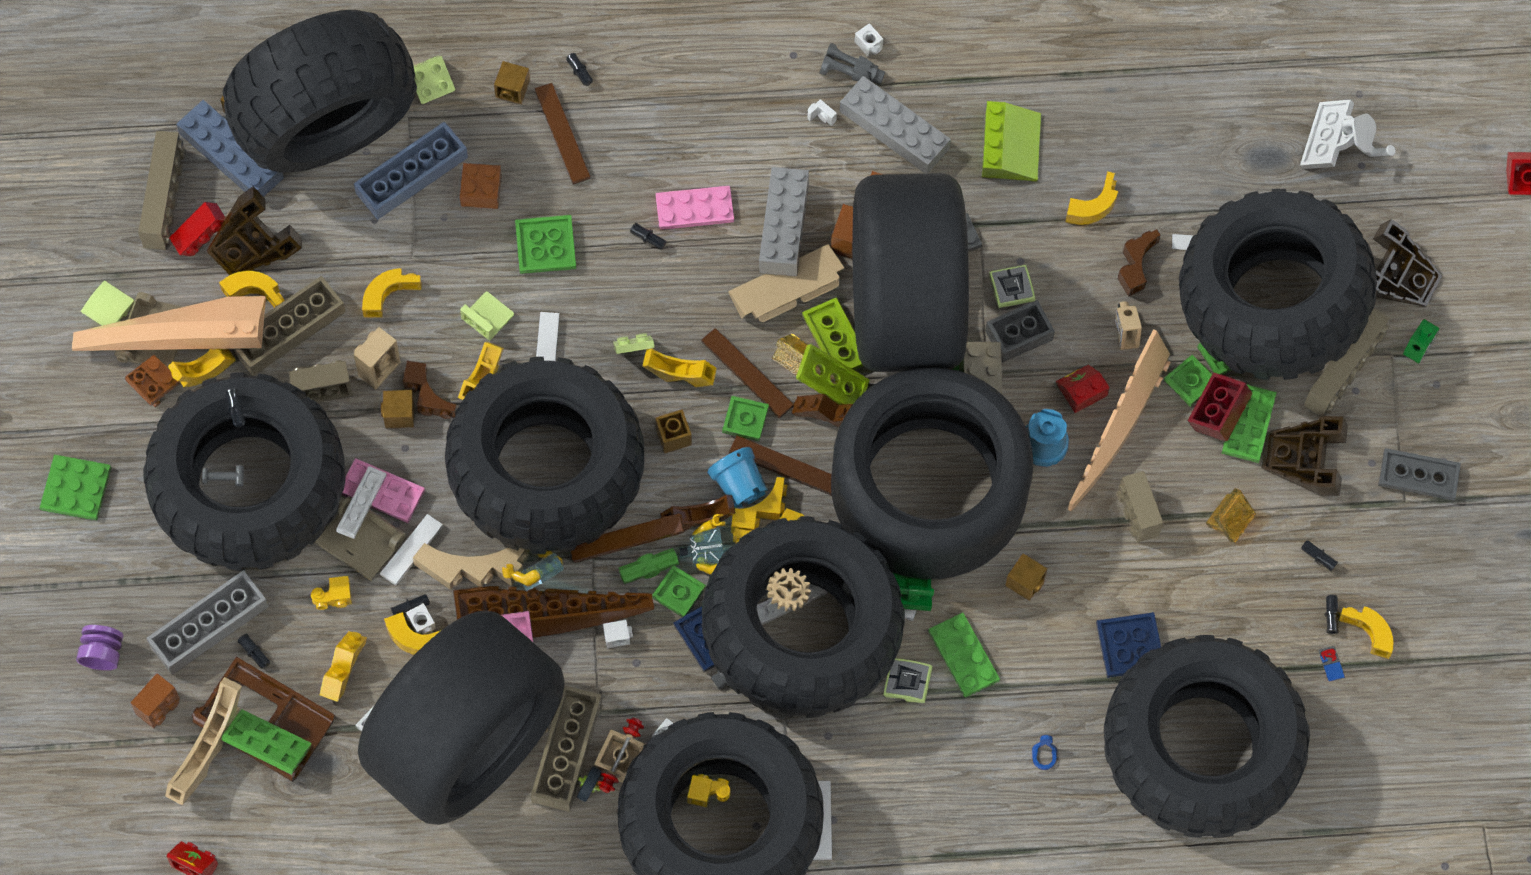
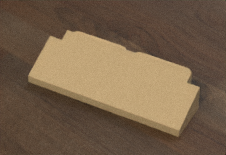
(775, 294)

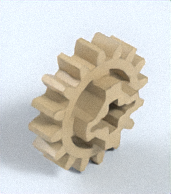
(794, 583)

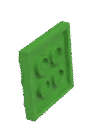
(545, 244)
(75, 487)

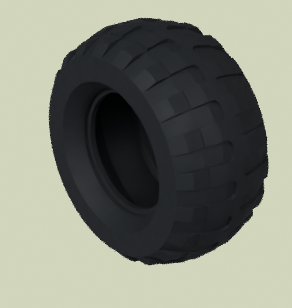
(319, 90)
(1269, 229)
(540, 395)
(258, 532)
(1220, 672)
(793, 679)
(712, 747)

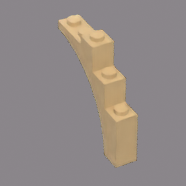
(478, 569)
(207, 745)

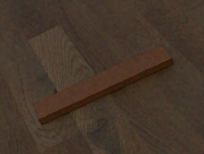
(562, 133)
(747, 373)
(786, 466)
(630, 537)

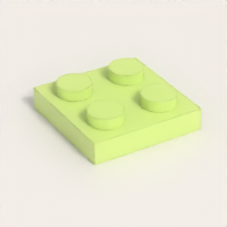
(641, 342)

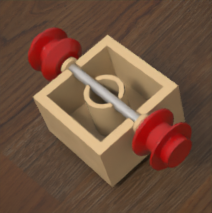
(618, 754)

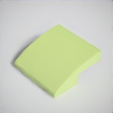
(107, 304)

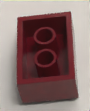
(1220, 407)

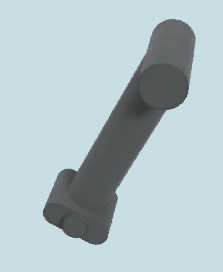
(237, 476)

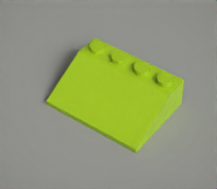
(1011, 142)

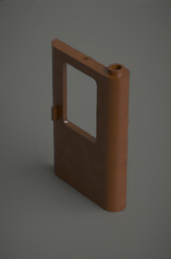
(292, 714)

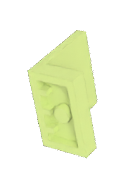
(432, 79)
(486, 315)

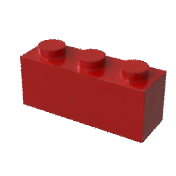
(198, 229)

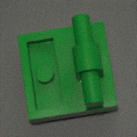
(915, 592)

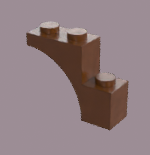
(1132, 276)
(428, 402)
(820, 408)
(701, 513)

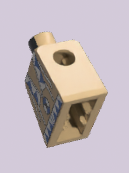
(1128, 320)

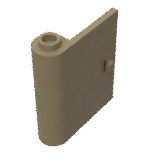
(146, 305)
(370, 549)

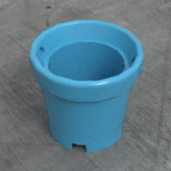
(1047, 437)
(739, 477)

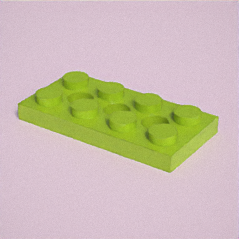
(840, 326)
(822, 383)

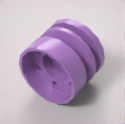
(99, 647)

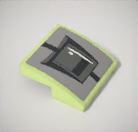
(1012, 286)
(908, 680)

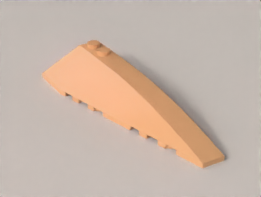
(205, 325)
(1129, 409)

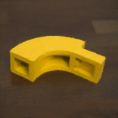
(1374, 625)

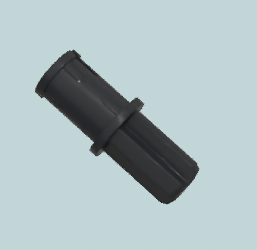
(579, 69)
(647, 235)
(235, 408)
(1319, 555)
(410, 604)
(1332, 614)
(253, 651)

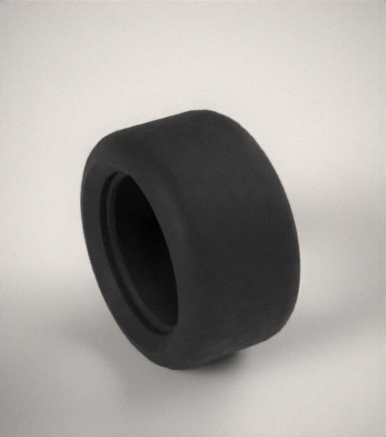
(910, 272)
(945, 402)
(460, 717)

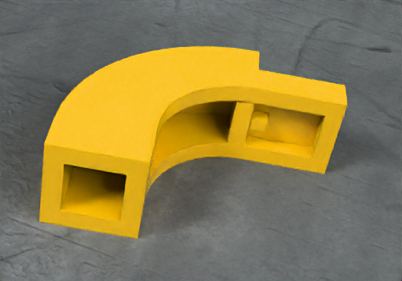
(1091, 211)
(252, 282)
(383, 286)
(486, 364)
(203, 368)
(404, 636)

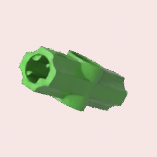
(648, 566)

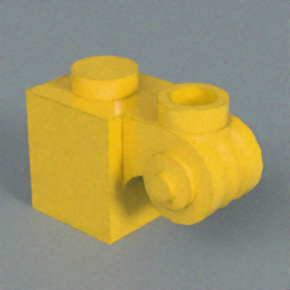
(337, 595)
(703, 787)

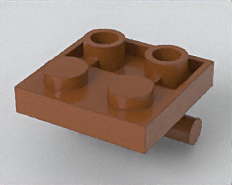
(152, 380)

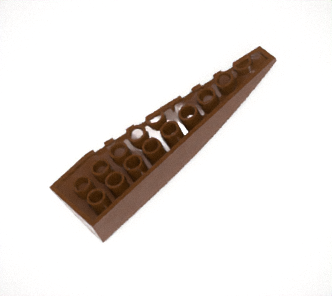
(553, 609)

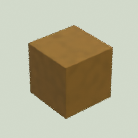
(512, 82)
(398, 409)
(673, 431)
(1026, 577)

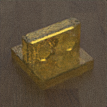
(790, 352)
(1232, 515)

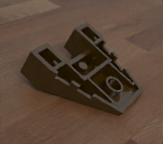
(246, 241)
(1404, 270)
(1300, 454)

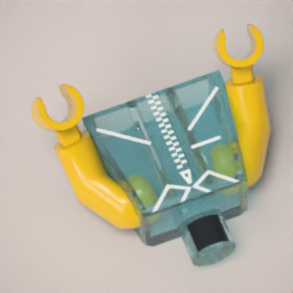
(705, 545)
(537, 572)

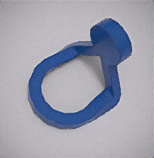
(1048, 740)

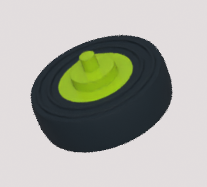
(589, 784)

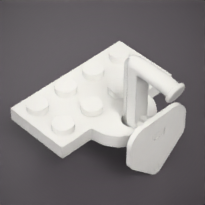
(1337, 131)

